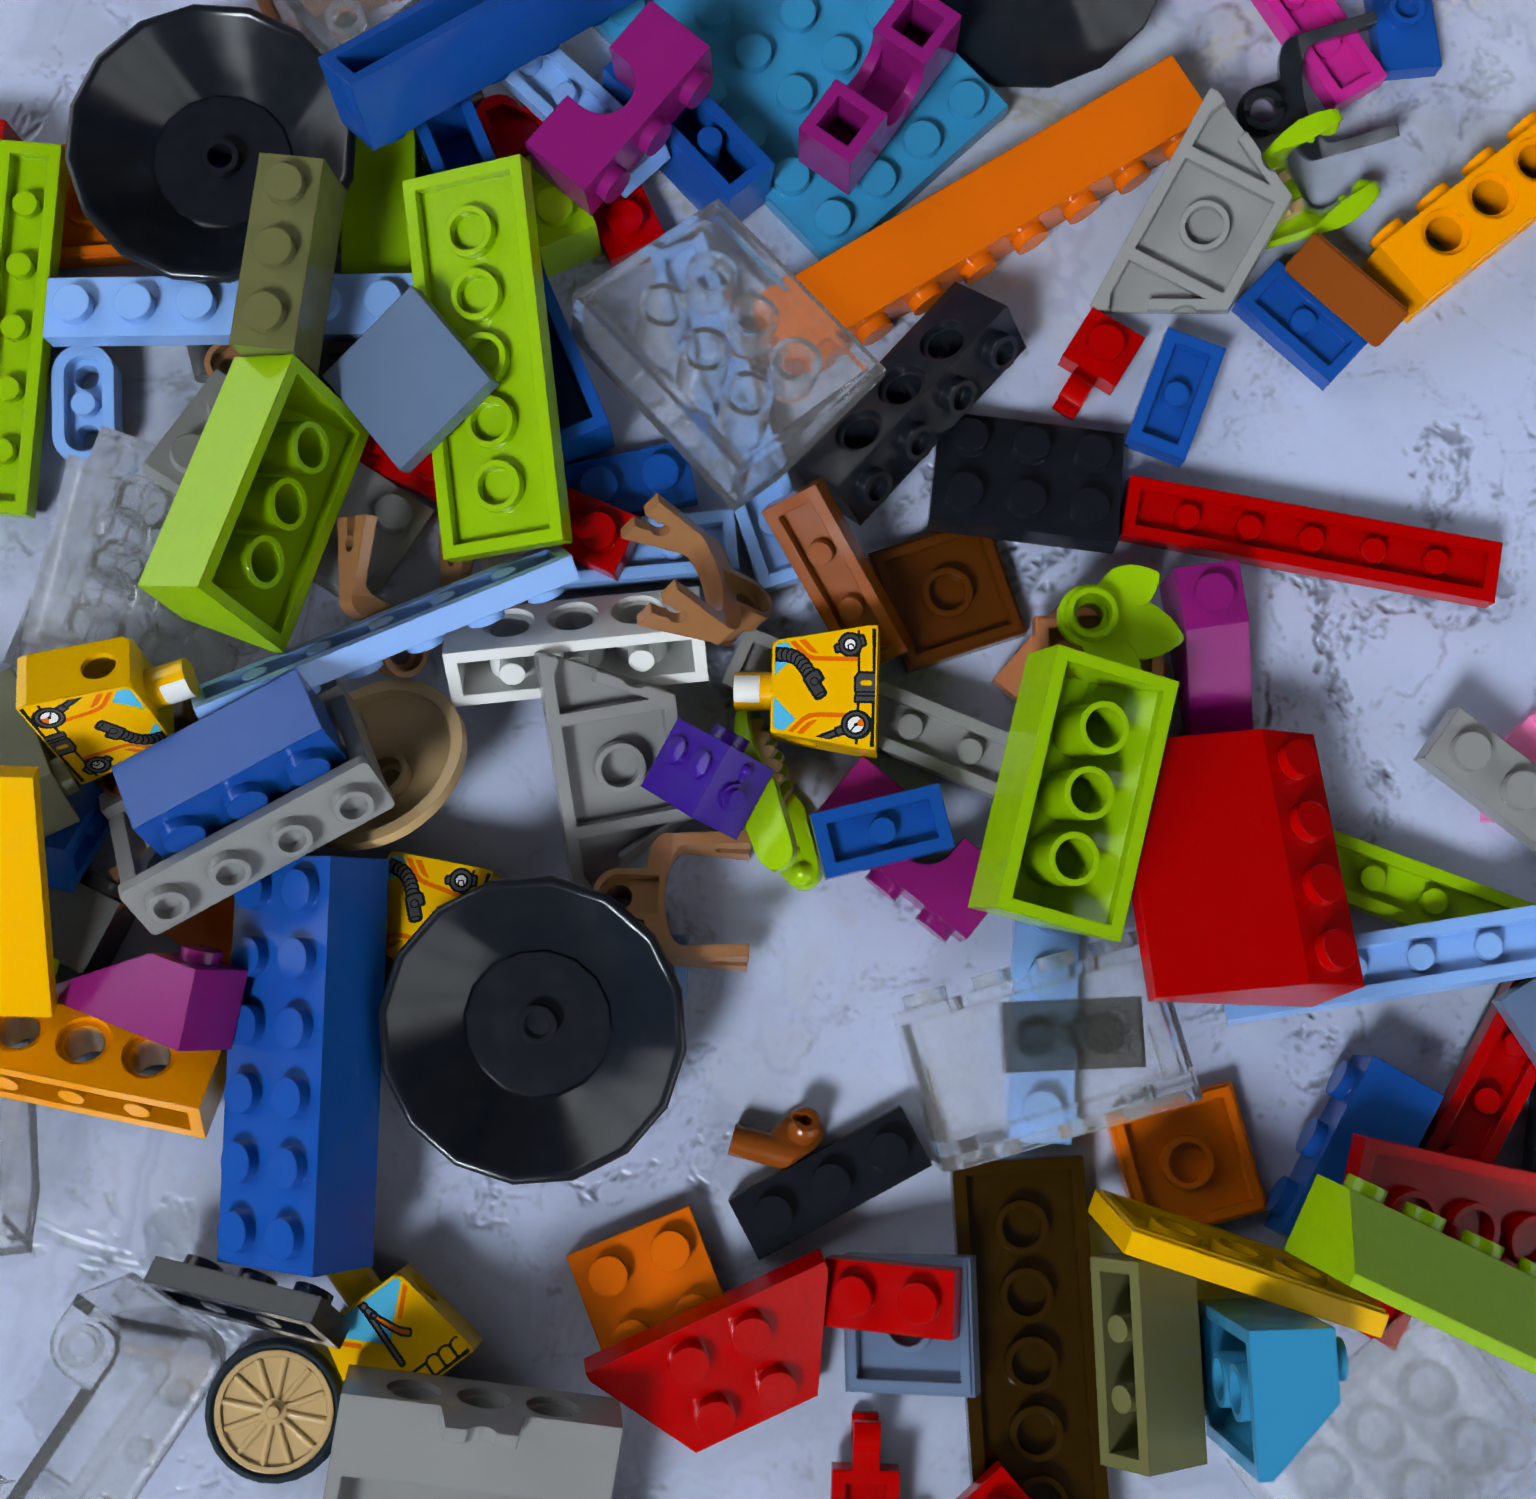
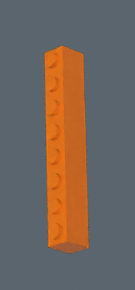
(1006, 204)

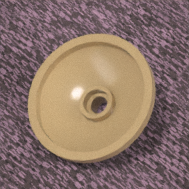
(419, 752)

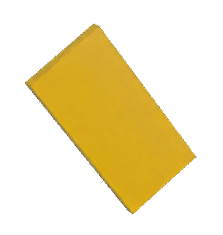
(25, 917)
(1233, 1262)

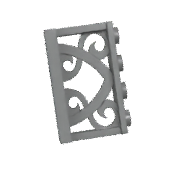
(257, 844)

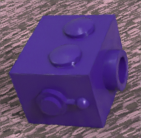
(708, 776)

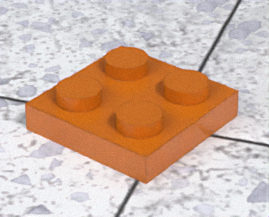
(644, 1275)

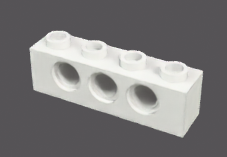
(598, 631)

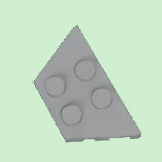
(1199, 224)
(601, 747)

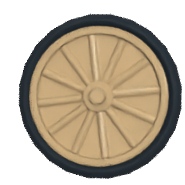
(273, 1410)

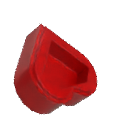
(507, 125)

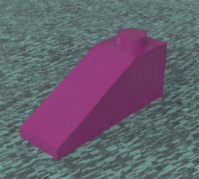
(1215, 652)
(166, 997)

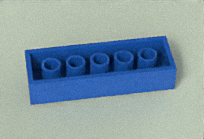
(305, 1069)

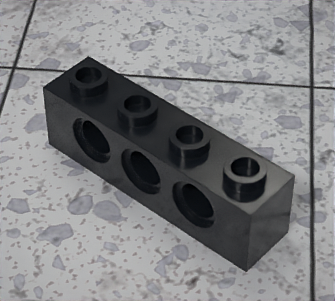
(925, 391)

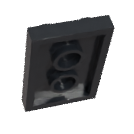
(1028, 483)

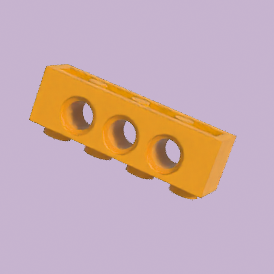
(1418, 272)
(109, 1086)

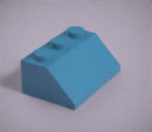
(1267, 1380)

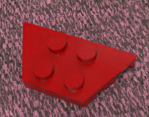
(725, 1358)

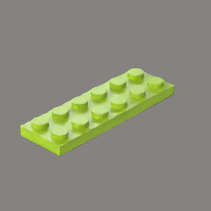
(482, 270)

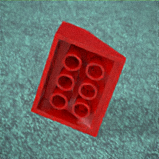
(1243, 876)

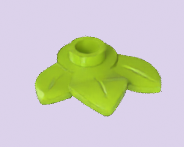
(1128, 622)

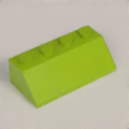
(257, 502)
(1074, 793)
(1418, 1268)

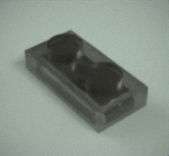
(1072, 1034)

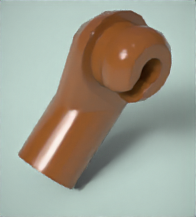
(783, 1143)

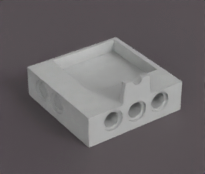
(469, 1440)

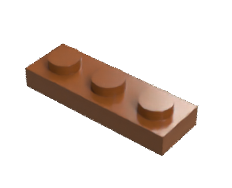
(834, 566)

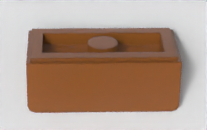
(1346, 290)

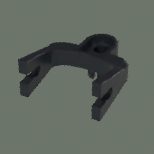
(1288, 98)

